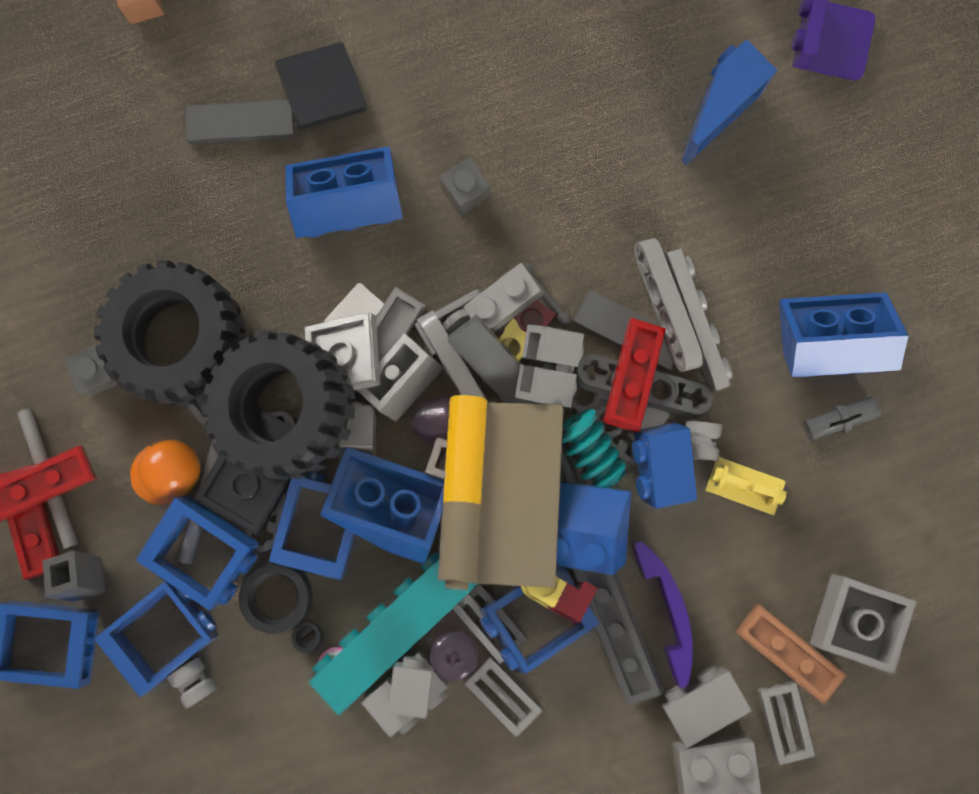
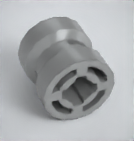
(703, 440)
(187, 675)

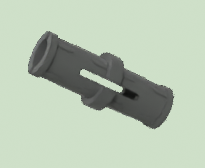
(842, 418)

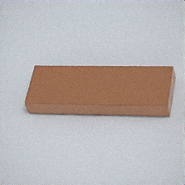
(790, 653)

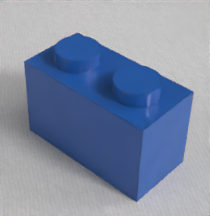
(665, 465)

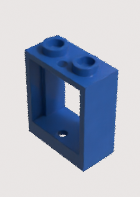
(168, 531)
(301, 560)
(80, 647)
(511, 654)
(128, 659)

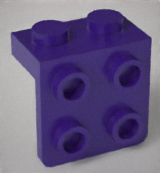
(833, 39)

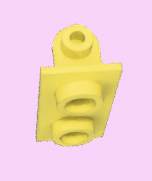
(746, 486)

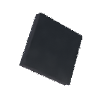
(320, 85)

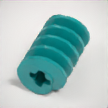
(593, 449)

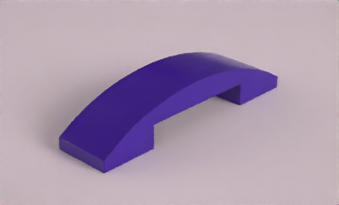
(681, 653)

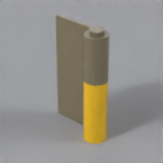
(500, 494)

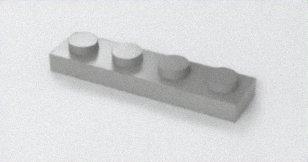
(714, 368)

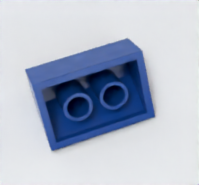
(342, 192)
(841, 334)
(592, 527)

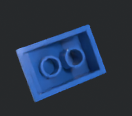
(735, 85)
(386, 504)

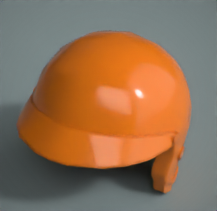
(165, 471)

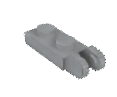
(499, 301)

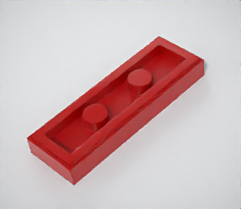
(634, 375)
(45, 481)
(32, 537)

